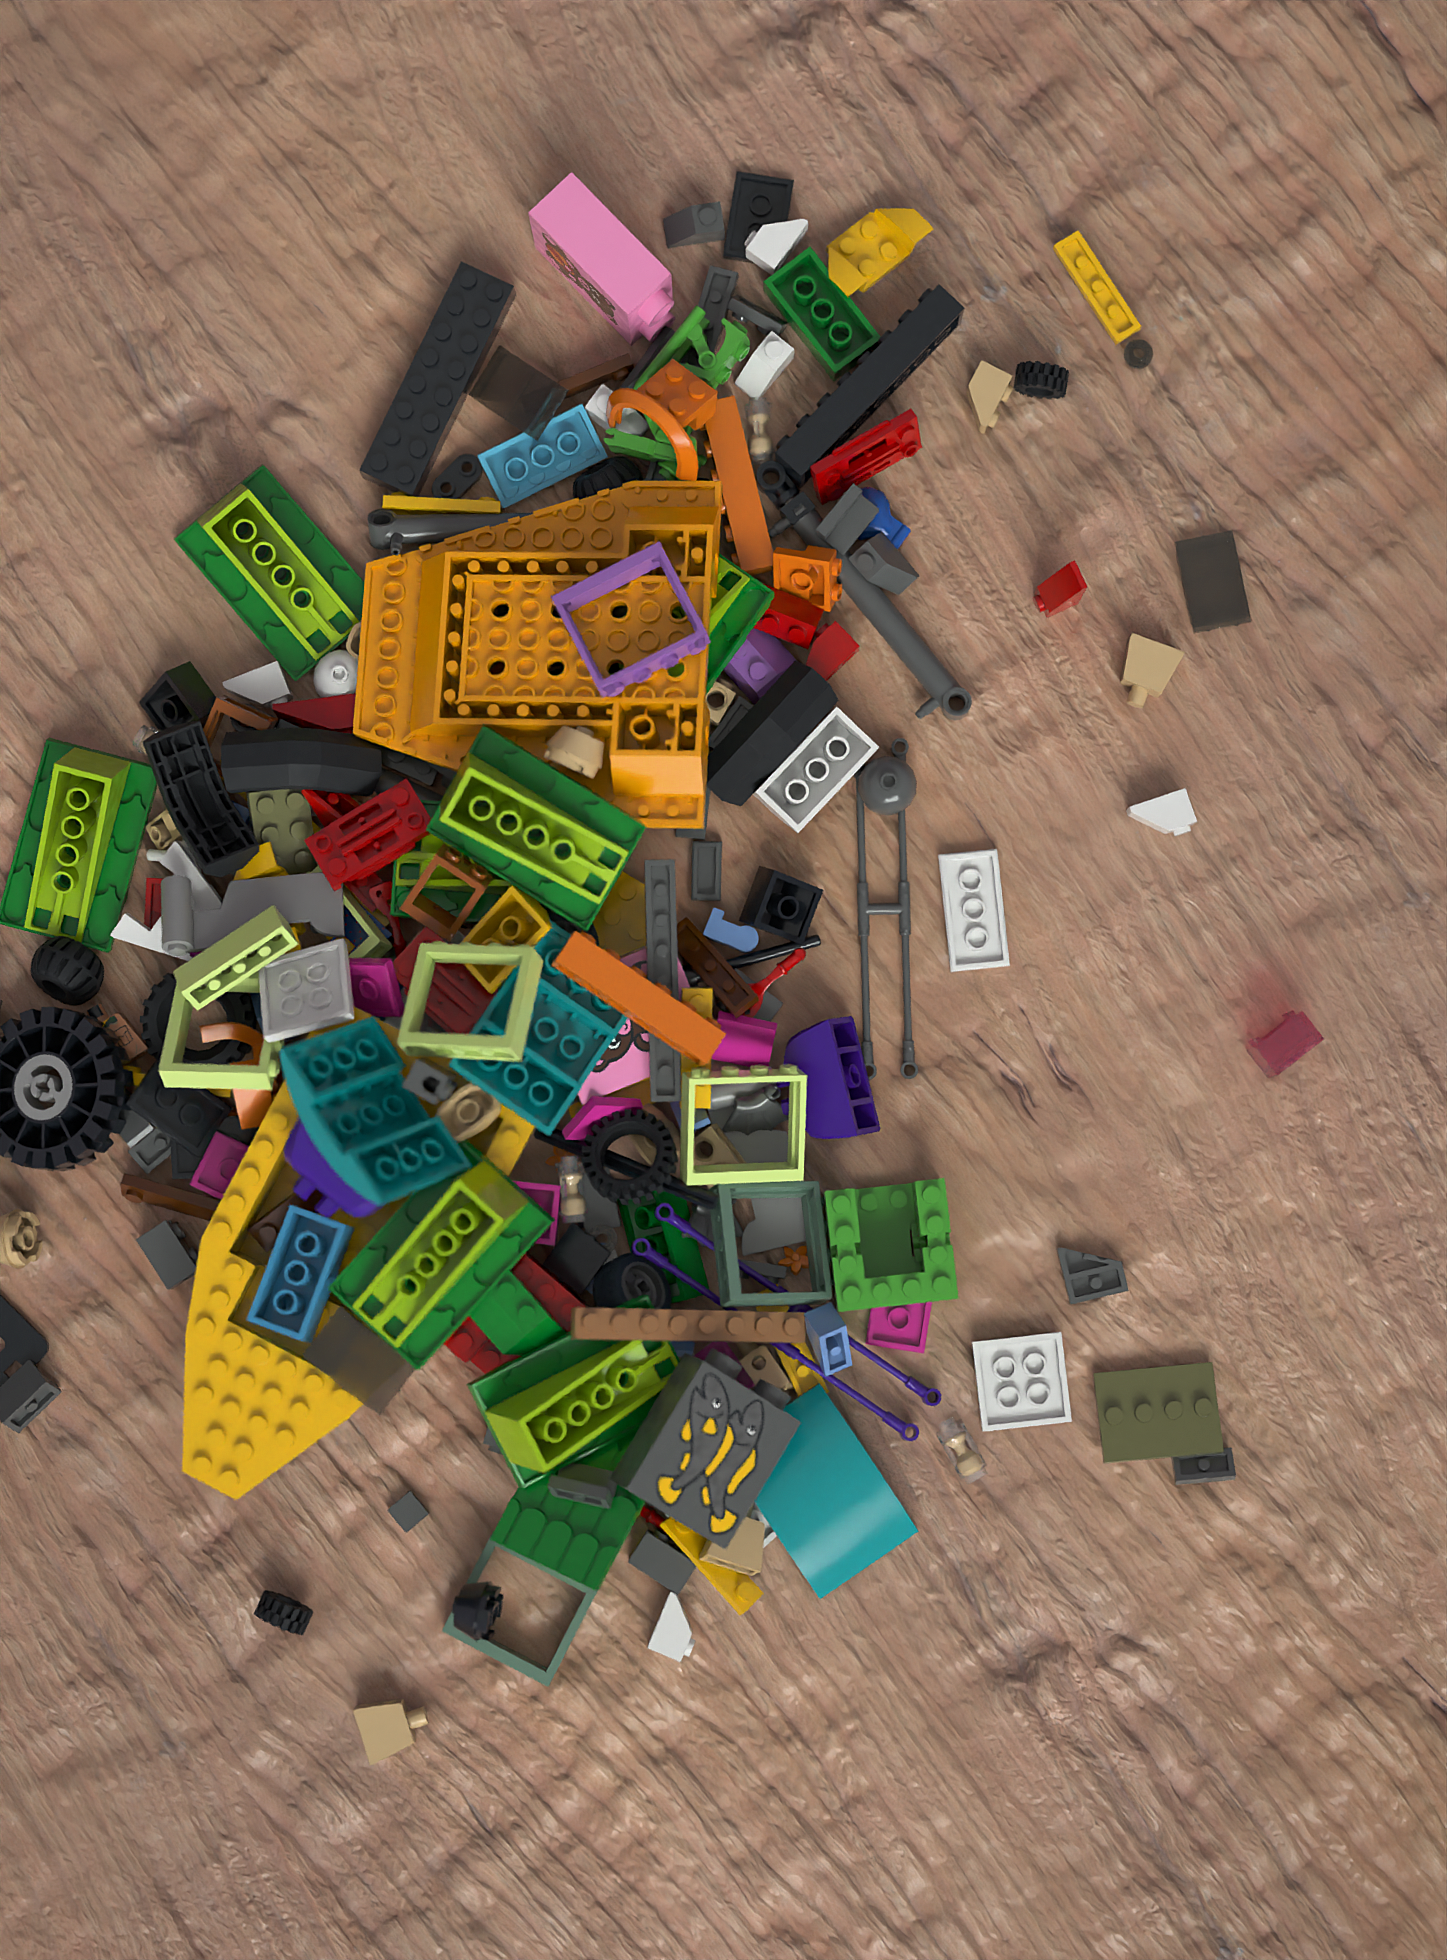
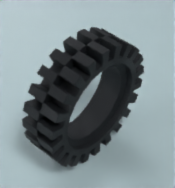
(646, 1183)

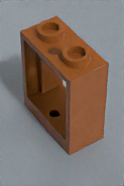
(238, 711)
(432, 914)

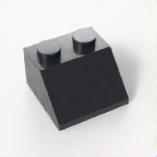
(178, 698)
(781, 905)

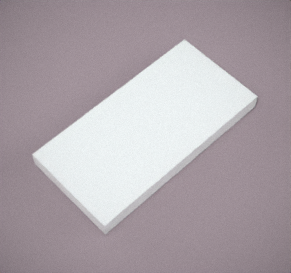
(973, 910)

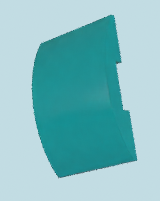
(561, 1047)
(363, 1118)
(830, 1498)

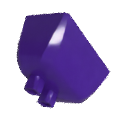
(837, 1080)
(319, 1175)

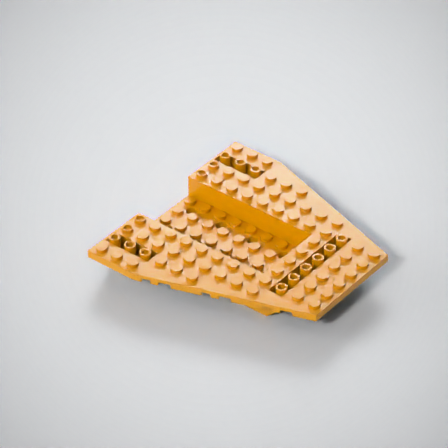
(436, 635)

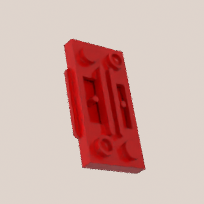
(866, 456)
(370, 835)
(454, 994)

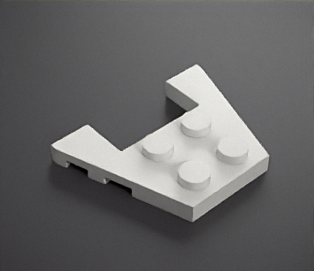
(203, 898)

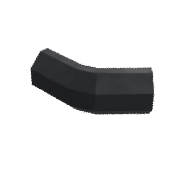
(768, 733)
(300, 761)
(199, 799)

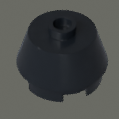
(477, 1609)

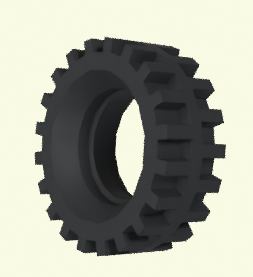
(156, 1018)

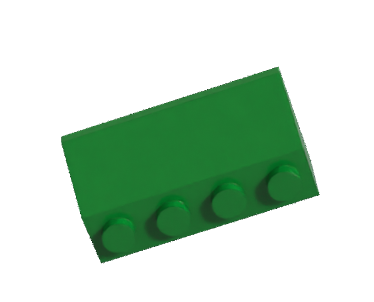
(665, 1239)

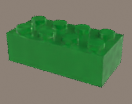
(821, 314)

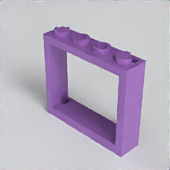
(611, 579)

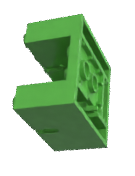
(875, 1248)

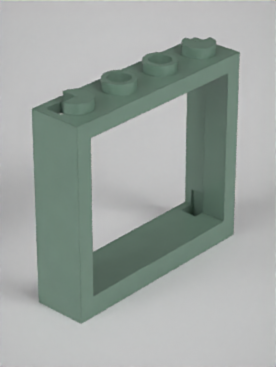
(726, 1251)
(507, 1655)

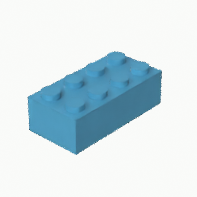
(299, 1274)

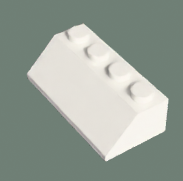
(816, 770)

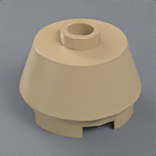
(576, 750)
(19, 1238)

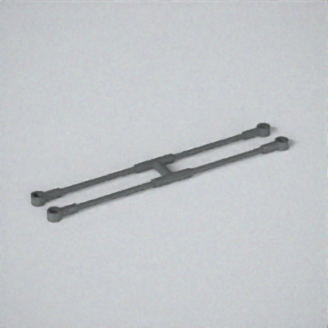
(902, 908)

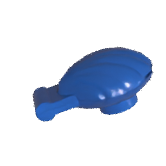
(883, 522)

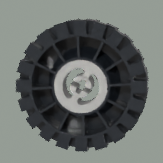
(84, 1099)

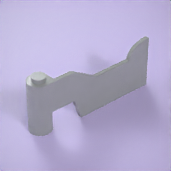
(295, 896)
(777, 1220)

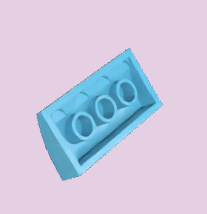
(527, 465)

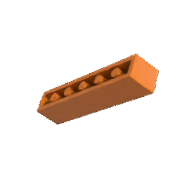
(739, 492)
(638, 998)

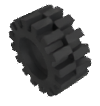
(1041, 380)
(283, 1612)

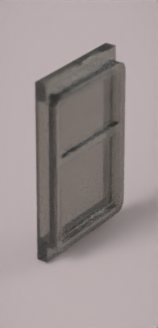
(518, 392)
(1212, 582)
(359, 1360)

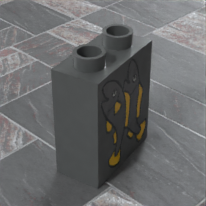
(707, 1446)

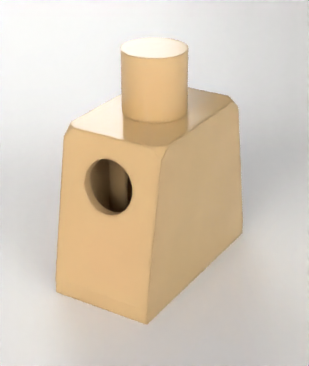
(1147, 668)
(770, 1373)
(744, 1551)
(387, 1727)

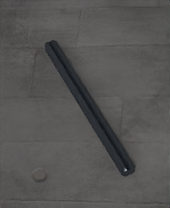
(633, 1169)

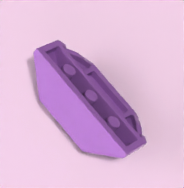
(758, 664)

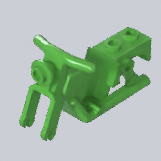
(714, 371)

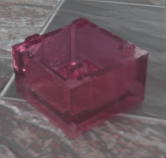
(1284, 1043)

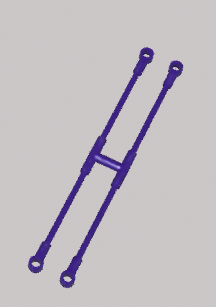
(787, 1348)

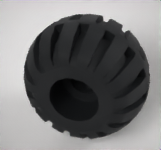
(604, 475)
(67, 970)

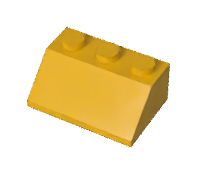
(510, 922)

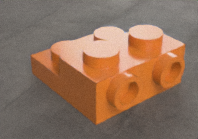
(809, 574)

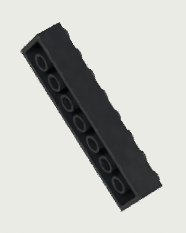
(438, 381)
(870, 384)

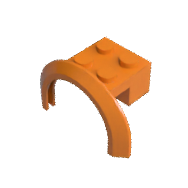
(673, 401)
(250, 1103)

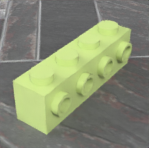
(235, 957)

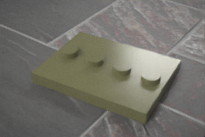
(1158, 1412)

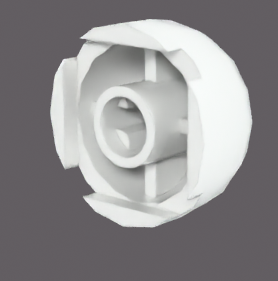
(336, 674)

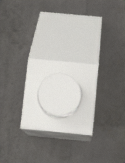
(775, 243)
(765, 366)
(631, 420)
(261, 686)
(1166, 813)
(672, 1631)

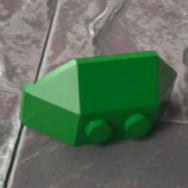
(515, 1318)

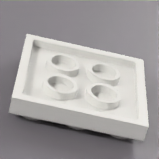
(306, 991)
(1021, 1381)

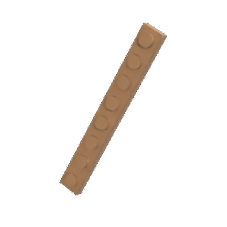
(687, 1325)

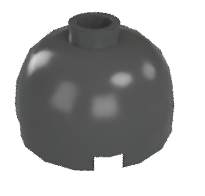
(887, 785)

